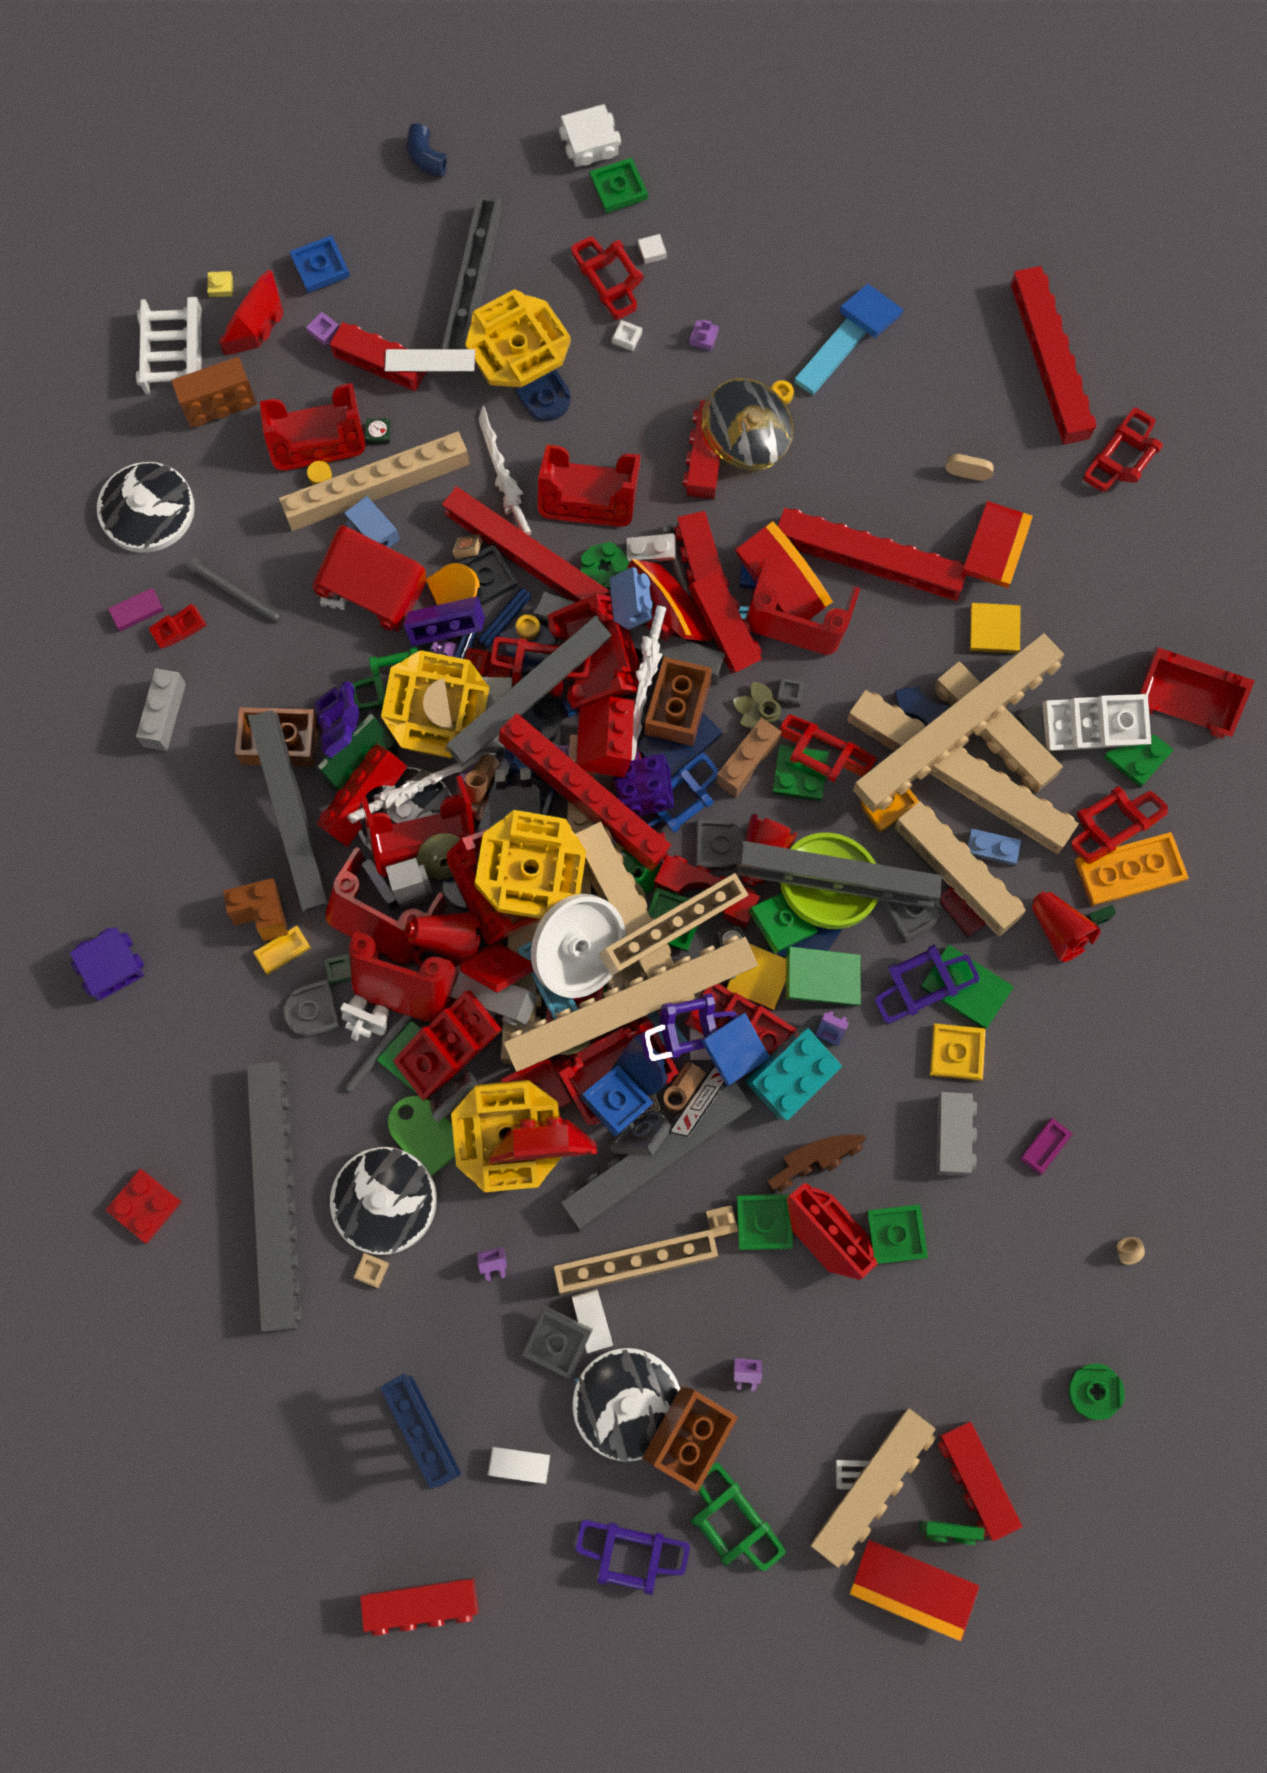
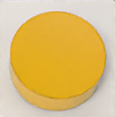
(784, 390)
(319, 472)
(527, 627)

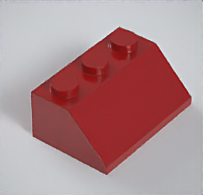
(605, 736)

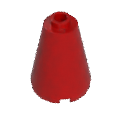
(767, 833)
(1064, 926)
(446, 935)

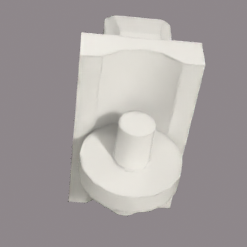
(362, 1022)

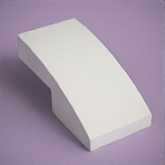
(591, 1314)
(518, 1465)

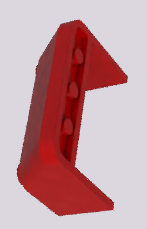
(795, 630)
(401, 841)
(351, 915)

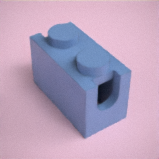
(371, 522)
(631, 598)

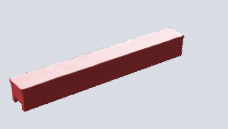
(520, 547)

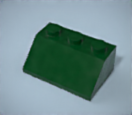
(338, 769)

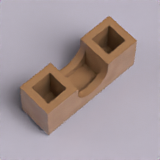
(748, 755)

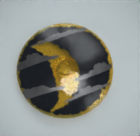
(747, 424)

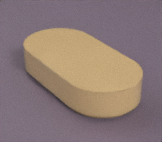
(969, 467)

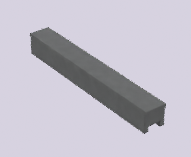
(473, 270)
(673, 648)
(528, 691)
(289, 810)
(838, 874)

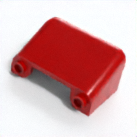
(313, 433)
(587, 491)
(370, 577)
(612, 665)
(1195, 691)
(463, 864)
(397, 988)
(588, 1066)

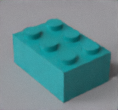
(793, 1074)

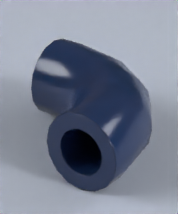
(422, 154)

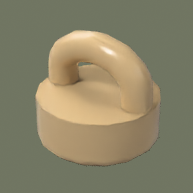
(1130, 1250)

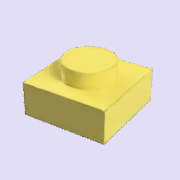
(220, 284)

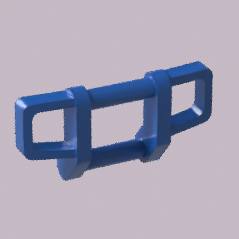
(704, 799)

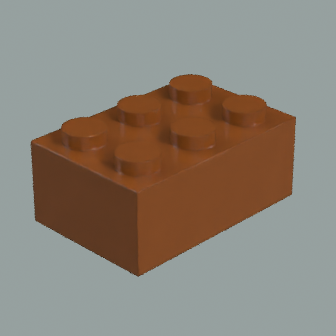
(214, 392)
(678, 701)
(298, 728)
(690, 1437)

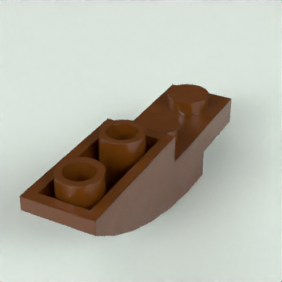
(823, 1152)

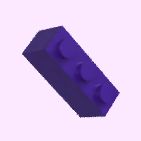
(444, 621)

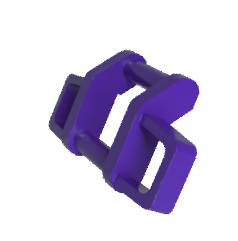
(329, 709)
(949, 989)
(667, 1019)
(637, 1537)

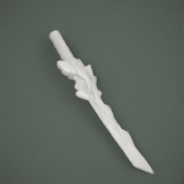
(503, 480)
(647, 669)
(410, 788)

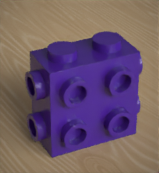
(646, 785)
(107, 963)

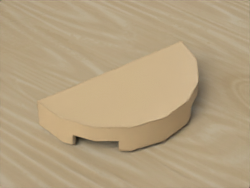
(436, 705)

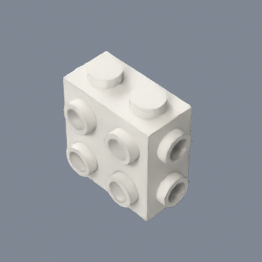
(590, 135)

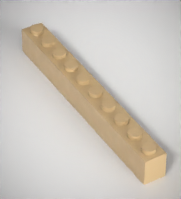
(958, 723)
(969, 775)
(629, 1004)

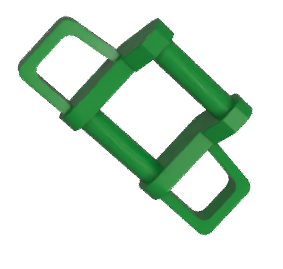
(375, 664)
(760, 1527)

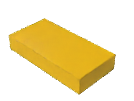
(282, 950)

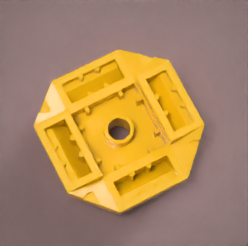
(512, 322)
(404, 700)
(529, 841)
(478, 1127)

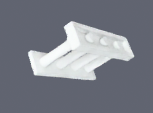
(191, 334)

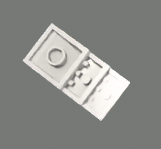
(1096, 722)

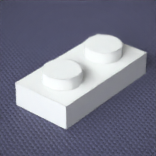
(652, 548)

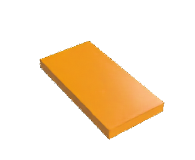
(1132, 870)

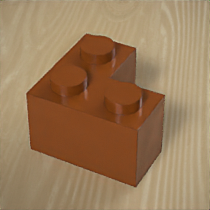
(258, 903)

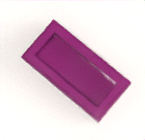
(136, 609)
(1046, 1146)

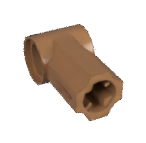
(480, 779)
(683, 1087)

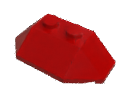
(254, 317)
(542, 1140)
(830, 1232)

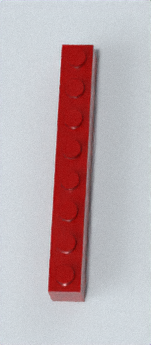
(1053, 355)
(873, 554)
(583, 791)

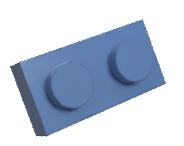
(994, 847)

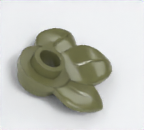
(753, 706)

